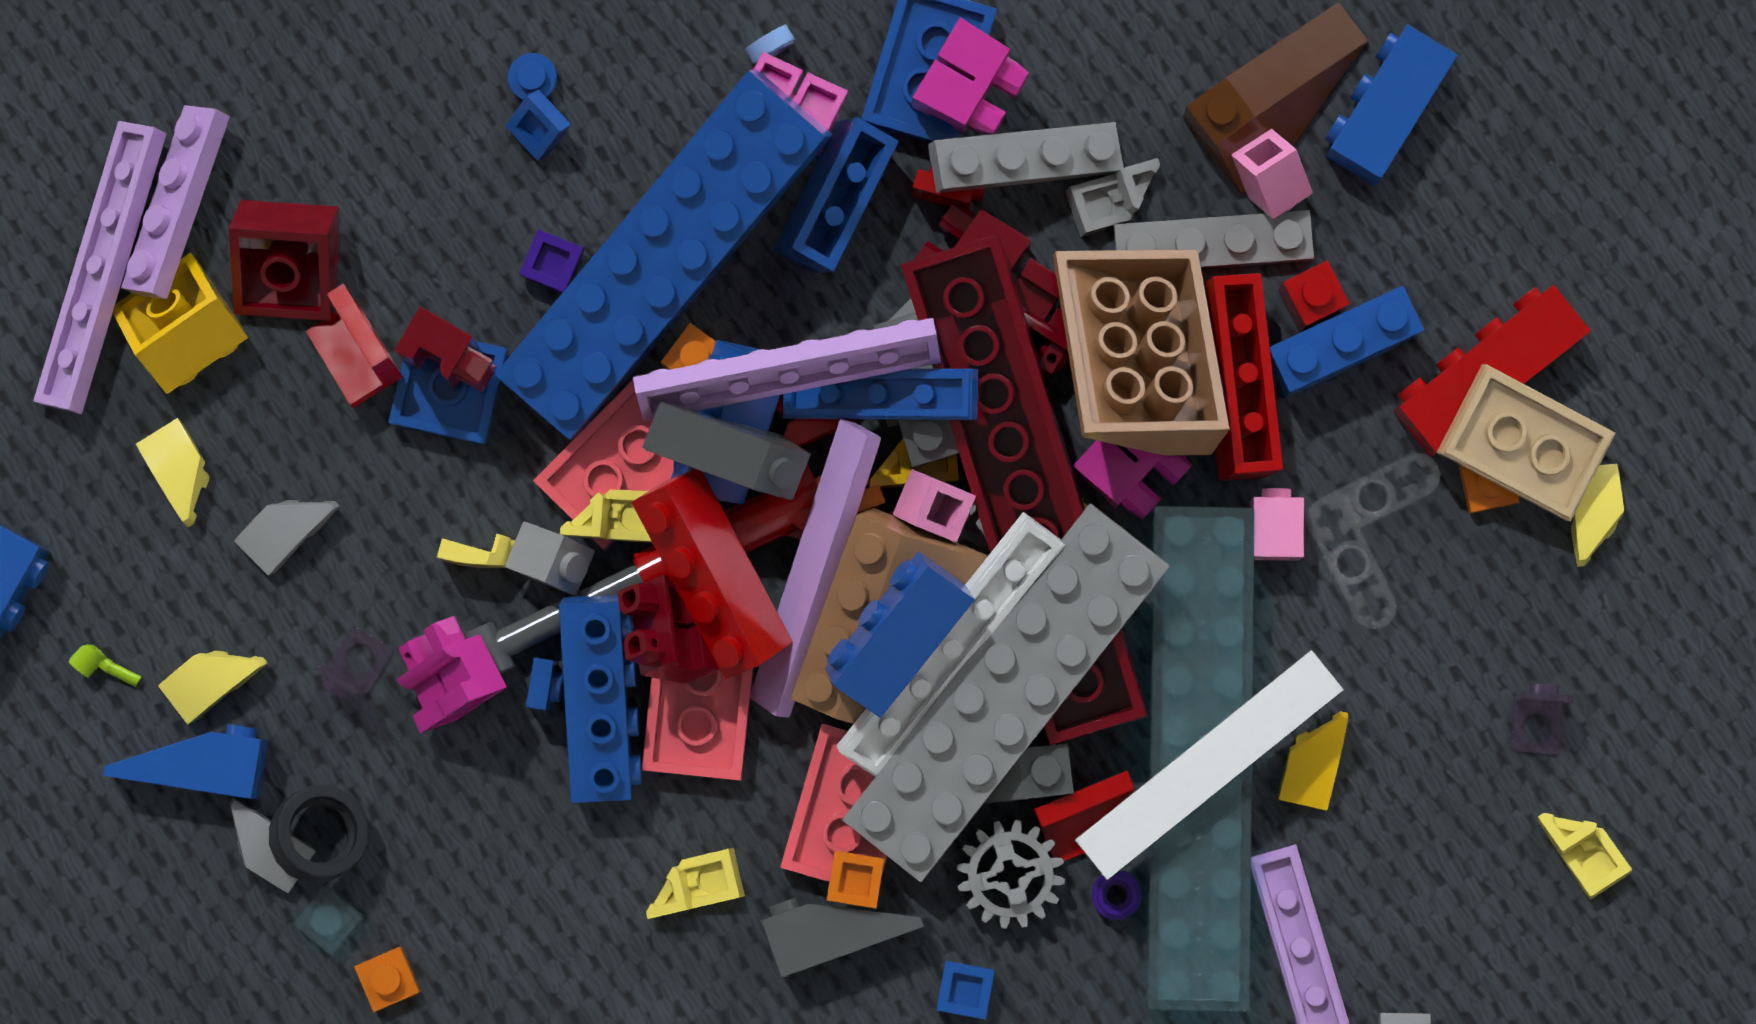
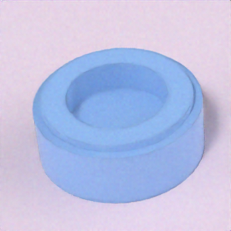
(771, 43)

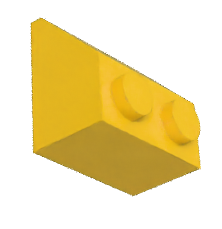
(180, 333)

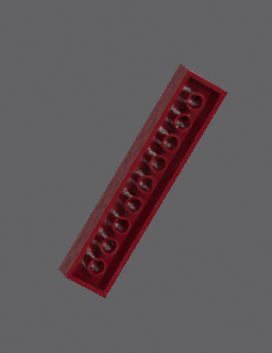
(1016, 444)

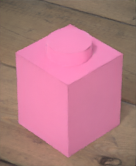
(1272, 173)
(934, 505)
(1278, 525)

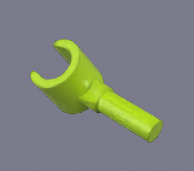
(89, 658)

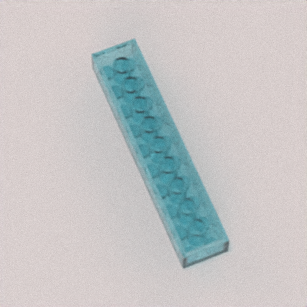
(1195, 681)

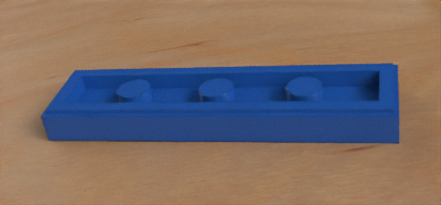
(891, 396)

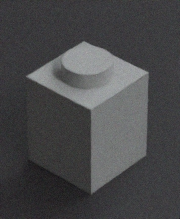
(549, 558)

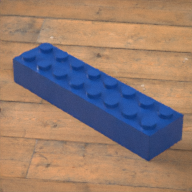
(663, 253)

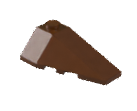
(1276, 89)

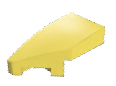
(176, 467)
(1597, 513)
(609, 518)
(473, 557)
(207, 680)
(1586, 852)
(699, 883)

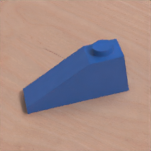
(206, 763)

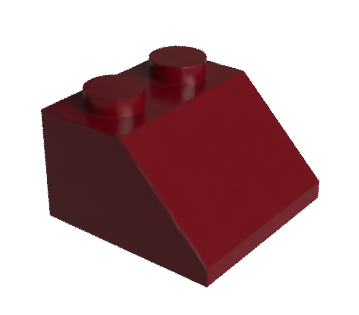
(284, 259)

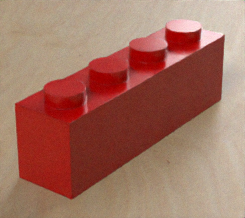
(1517, 348)
(1245, 369)
(712, 572)

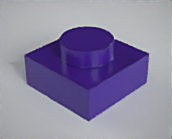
(551, 261)

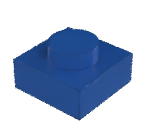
(538, 125)
(545, 685)
(965, 989)

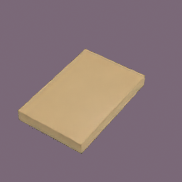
(1526, 442)

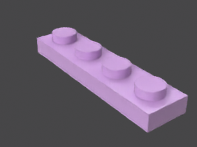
(175, 202)

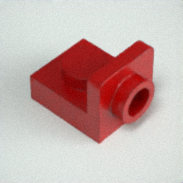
(925, 190)

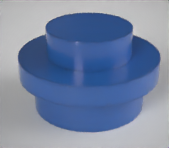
(532, 73)

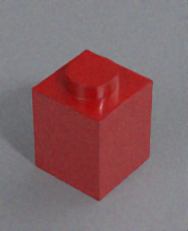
(1313, 296)

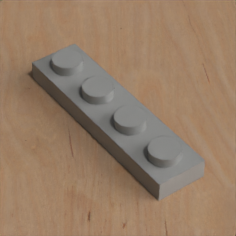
(1025, 157)
(1226, 239)

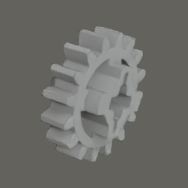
(1004, 851)

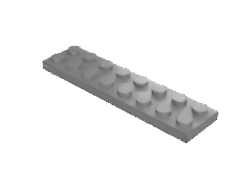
(1005, 694)

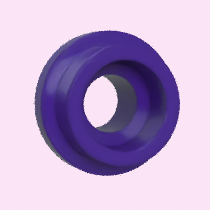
(1128, 906)

